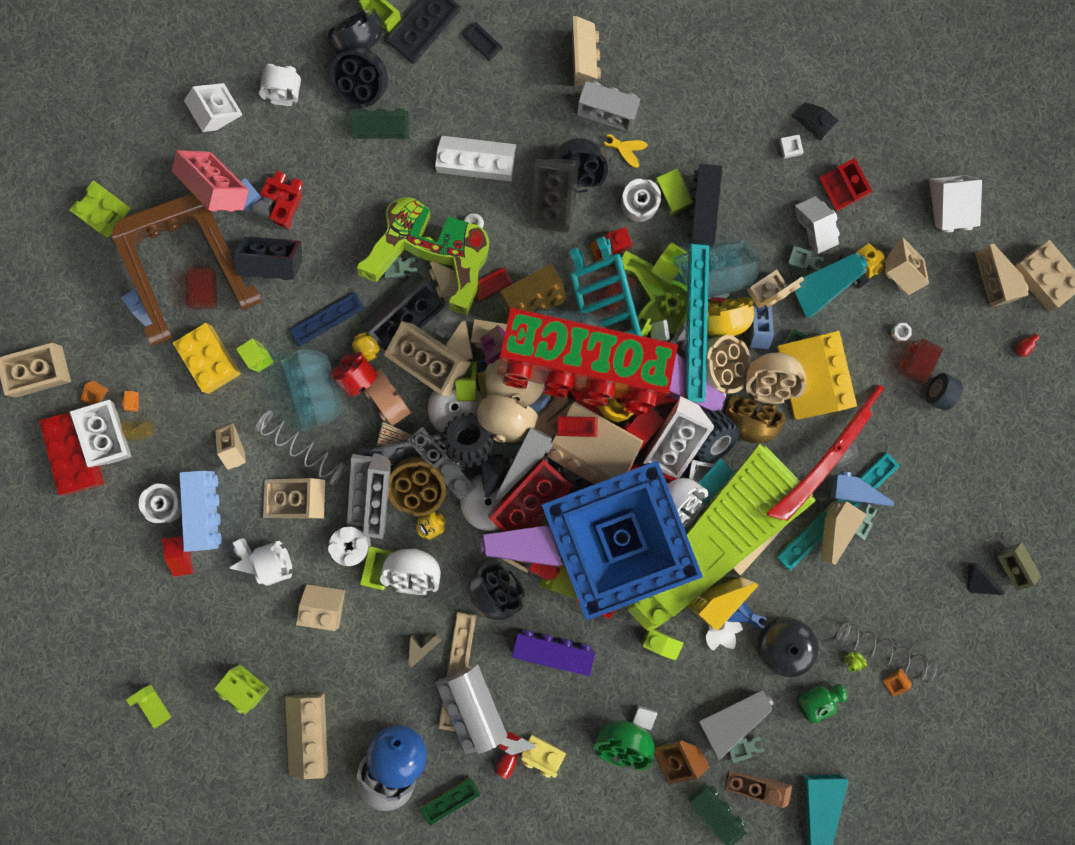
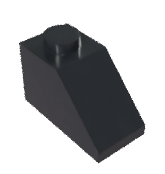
(815, 119)
(493, 473)

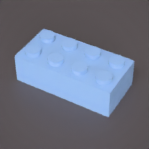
(200, 510)

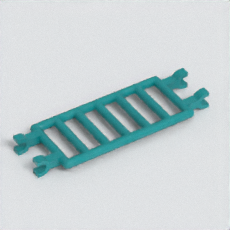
(608, 259)

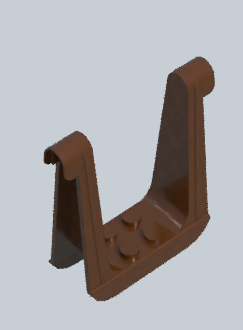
(169, 217)

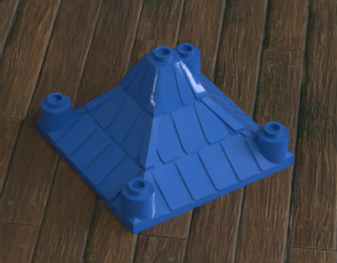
(622, 540)

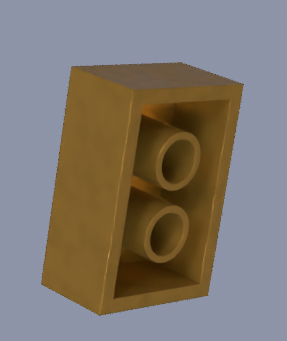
(535, 291)

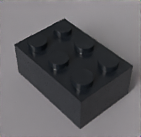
(268, 258)

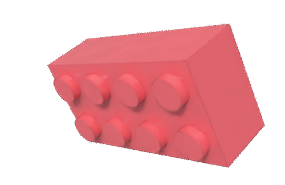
(209, 180)

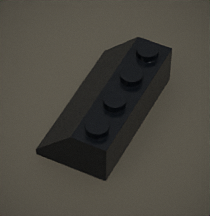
(706, 204)
(411, 303)

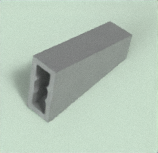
(735, 722)

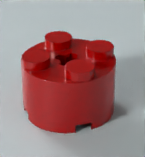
(353, 373)

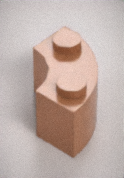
(387, 399)

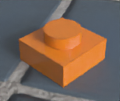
(130, 401)

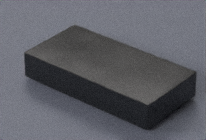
(482, 41)

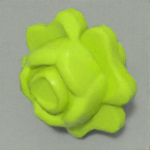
(855, 661)

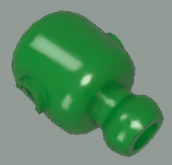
(820, 703)

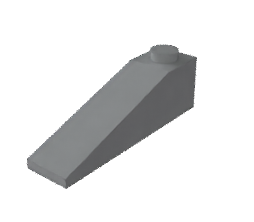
(529, 453)

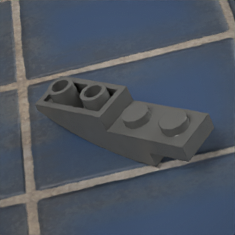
(431, 450)

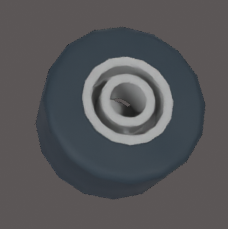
(944, 391)

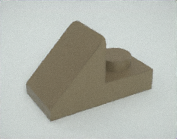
(418, 651)

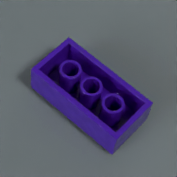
(554, 653)

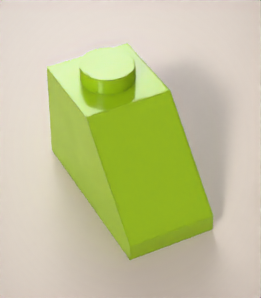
(662, 644)

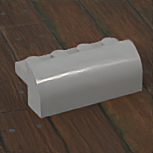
(369, 494)
(472, 710)

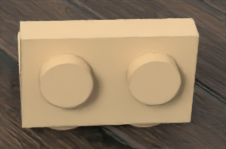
(772, 289)

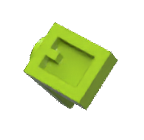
(150, 705)

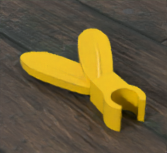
(626, 148)

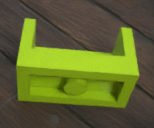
(387, 13)
(674, 191)
(665, 265)
(255, 355)
(467, 386)
(373, 567)

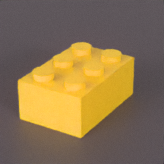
(206, 358)

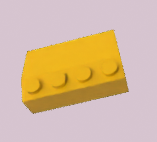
(826, 375)
(721, 601)

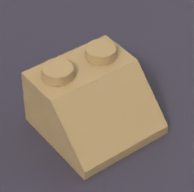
(906, 267)
(321, 607)

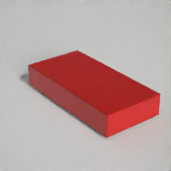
(492, 284)
(577, 426)

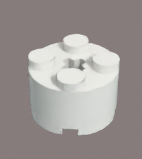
(280, 84)
(640, 190)
(151, 504)
(338, 546)
(271, 563)

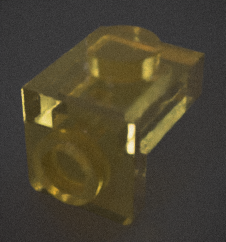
(141, 432)

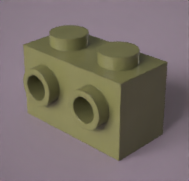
(1019, 566)

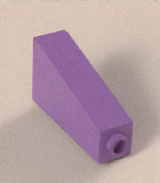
(713, 397)
(524, 545)

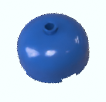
(396, 765)

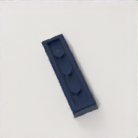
(327, 319)

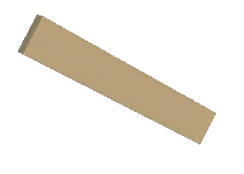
(459, 656)

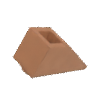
(759, 788)

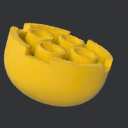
(730, 318)

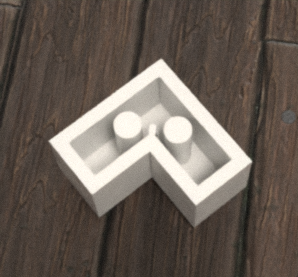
(819, 222)

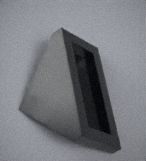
(981, 582)

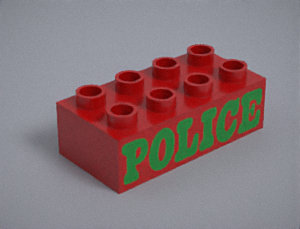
(586, 361)

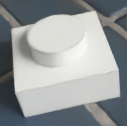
(791, 146)

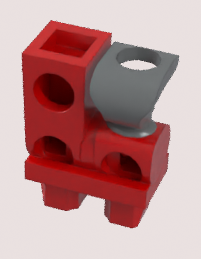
(285, 196)

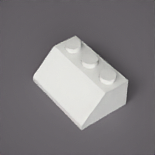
(100, 434)

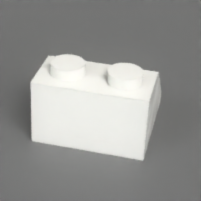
(212, 106)

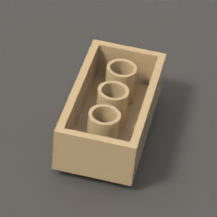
(426, 358)

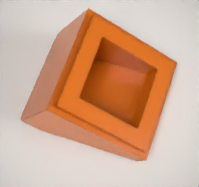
(93, 393)
(897, 682)

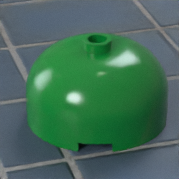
(628, 740)

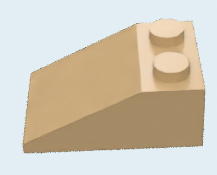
(1000, 277)
(294, 498)
(839, 529)

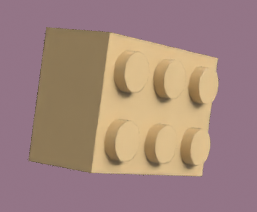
(1048, 275)
(33, 370)

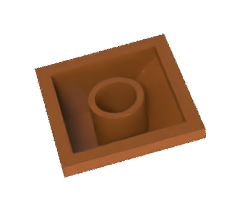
(680, 761)

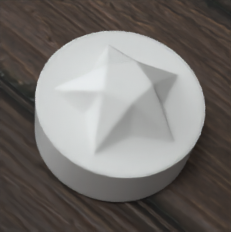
(474, 219)

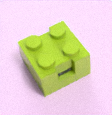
(100, 209)
(241, 689)

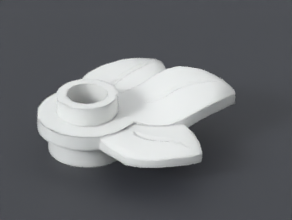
(724, 636)

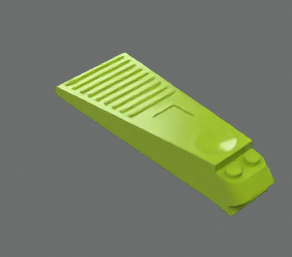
(727, 531)

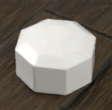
(901, 332)

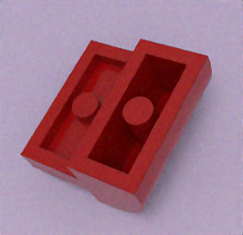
(846, 185)

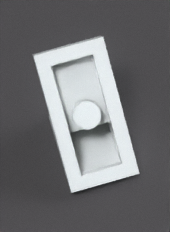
(243, 551)

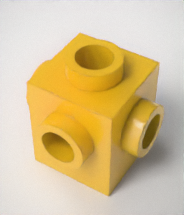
(874, 258)

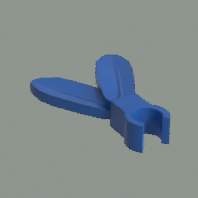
(746, 615)

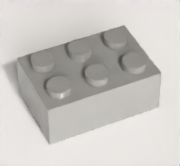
(608, 106)

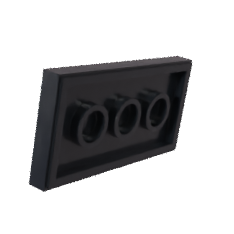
(422, 27)

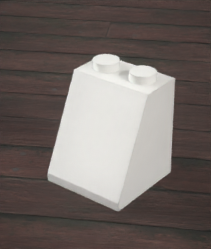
(956, 202)

